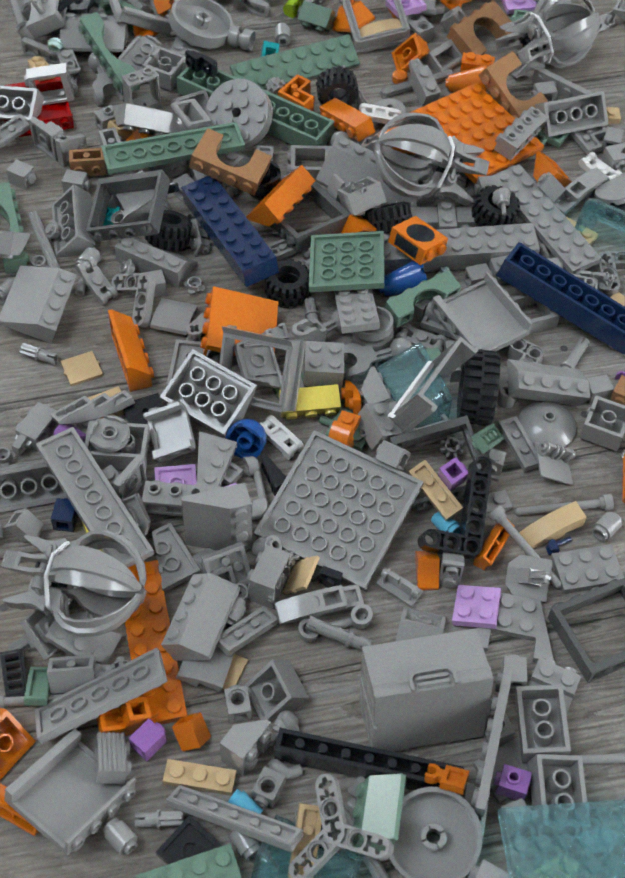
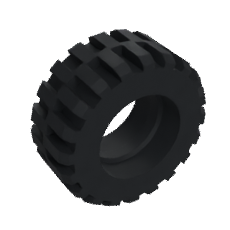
(479, 387)

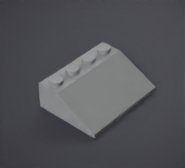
(114, 34)
(349, 162)
(37, 301)
(210, 393)
(218, 518)

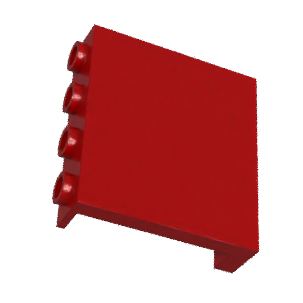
(57, 113)

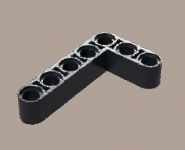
(478, 518)

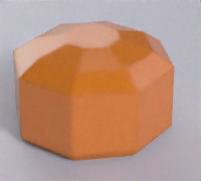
(399, 76)

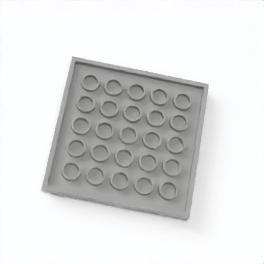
(340, 508)

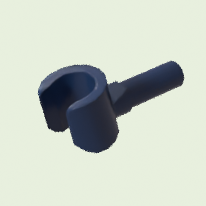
(553, 545)

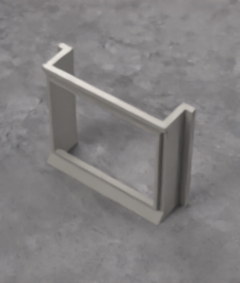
(141, 19)
(378, 40)
(292, 366)
(412, 412)

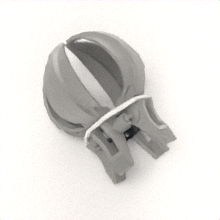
(540, 41)
(425, 137)
(96, 581)

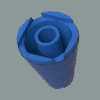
(403, 278)

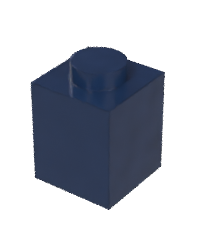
(64, 515)

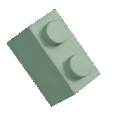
(316, 16)

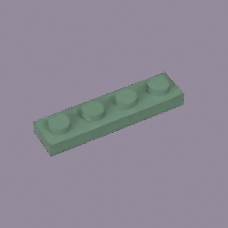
(487, 438)

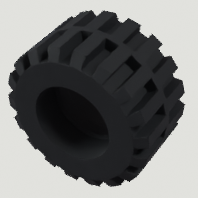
(337, 78)
(488, 214)
(389, 215)
(173, 232)
(288, 294)

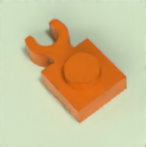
(450, 779)

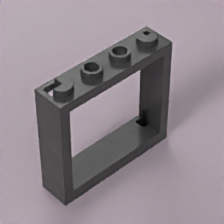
(122, 184)
(334, 226)
(434, 432)
(556, 617)

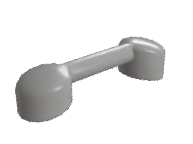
(259, 505)
(356, 619)

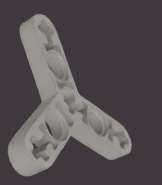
(343, 841)

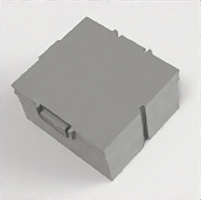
(425, 690)

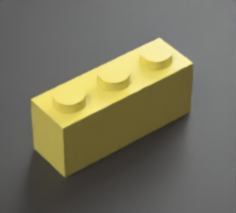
(315, 401)

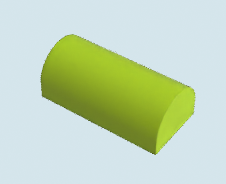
(291, 8)

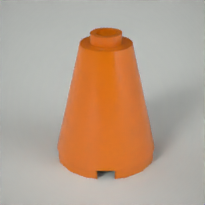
(465, 78)

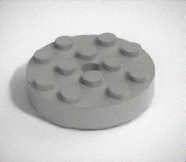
(200, 22)
(242, 97)
(459, 831)

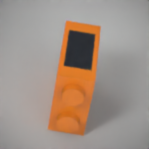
(418, 240)

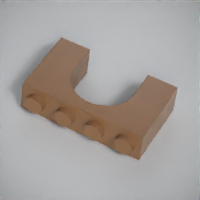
(488, 16)
(495, 80)
(244, 178)

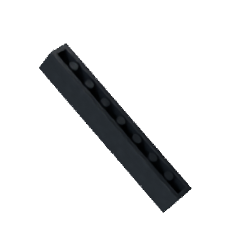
(351, 758)

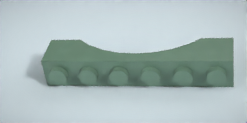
(93, 30)
(8, 211)

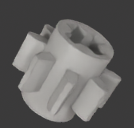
(274, 85)
(454, 442)

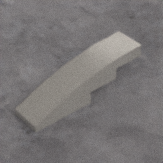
(86, 409)

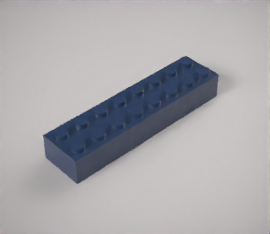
(230, 230)
(565, 295)

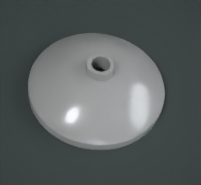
(539, 428)

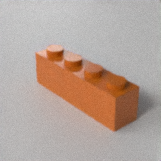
(348, 119)

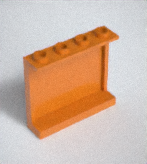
(235, 309)

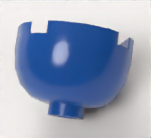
(249, 437)

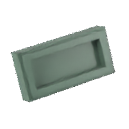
(37, 687)

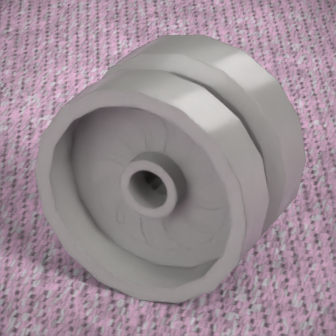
(378, 338)

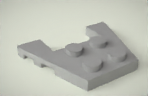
(259, 361)
(521, 619)

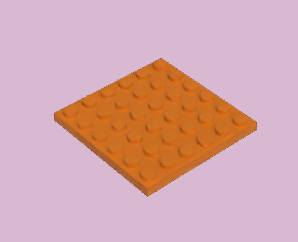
(477, 121)

